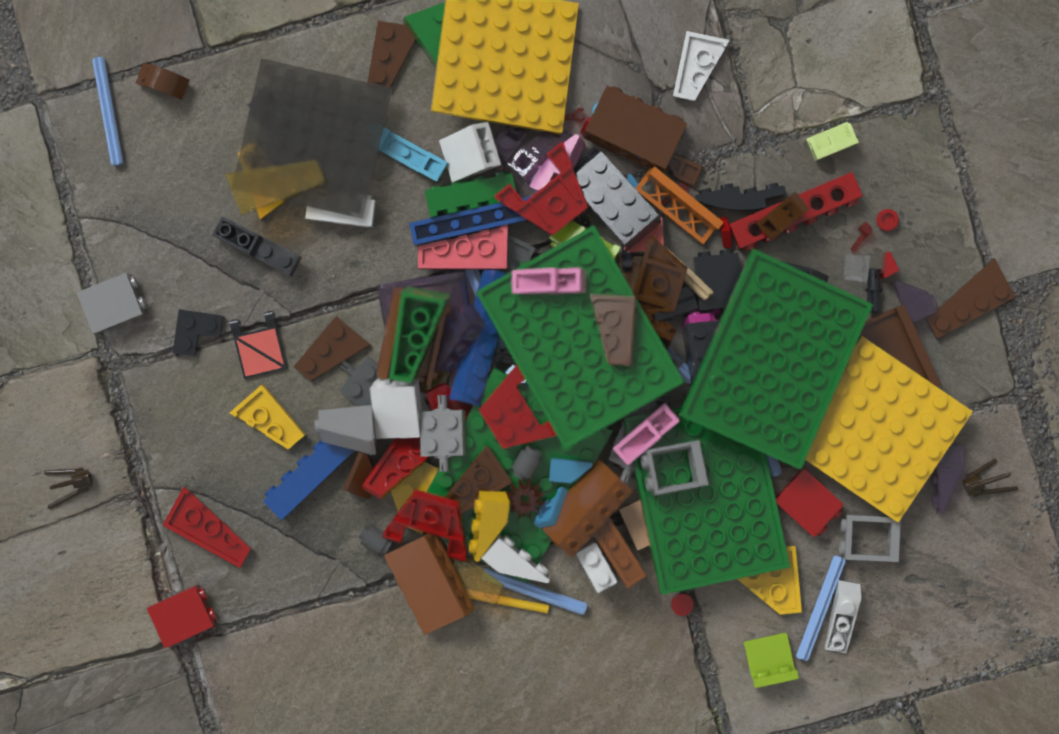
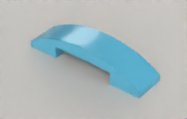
(411, 155)

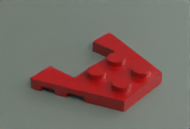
(555, 202)
(511, 416)
(431, 515)

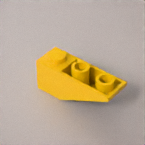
(491, 517)

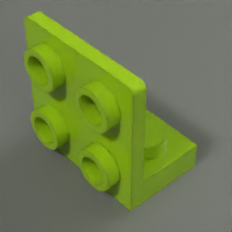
(770, 660)

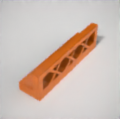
(681, 197)

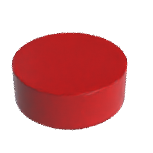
(887, 220)
(682, 604)

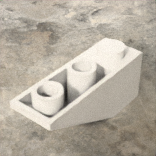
(509, 560)
(843, 616)

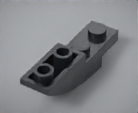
(731, 199)
(256, 246)

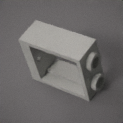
(696, 465)
(893, 539)

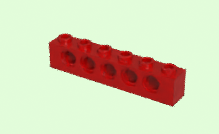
(845, 184)

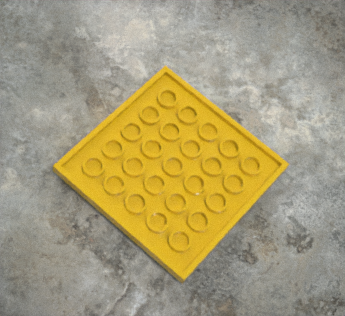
(506, 62)
(885, 430)

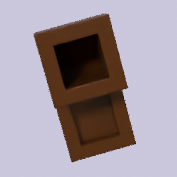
(162, 81)
(783, 216)

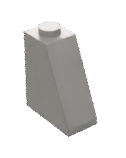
(348, 428)

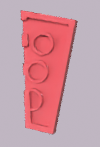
(468, 252)

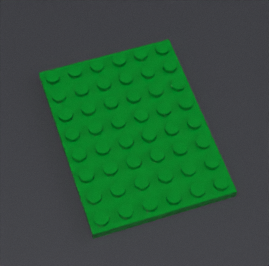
(562, 348)
(776, 359)
(478, 434)
(711, 529)

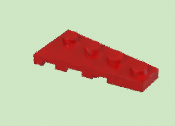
(395, 466)
(203, 527)

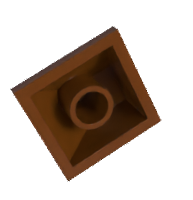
(359, 473)

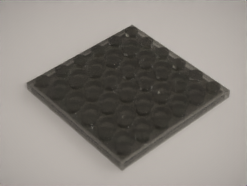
(321, 118)

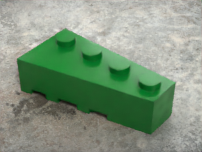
(426, 29)
(467, 195)
(415, 329)

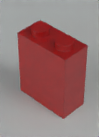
(809, 503)
(182, 615)

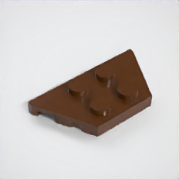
(659, 279)

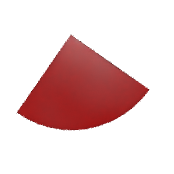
(726, 233)

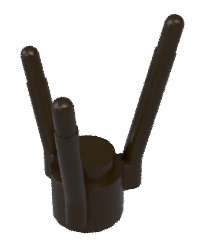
(81, 480)
(974, 485)

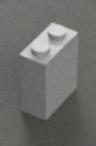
(112, 303)

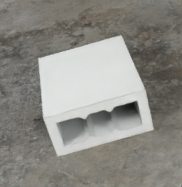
(470, 152)
(396, 408)
(596, 566)

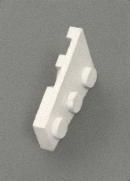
(696, 63)

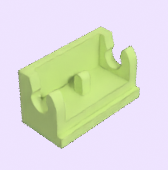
(832, 141)

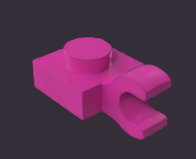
(695, 317)

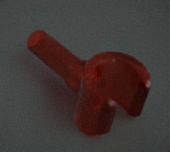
(572, 116)
(685, 187)
(865, 230)

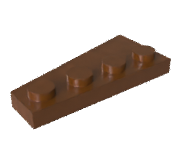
(978, 296)

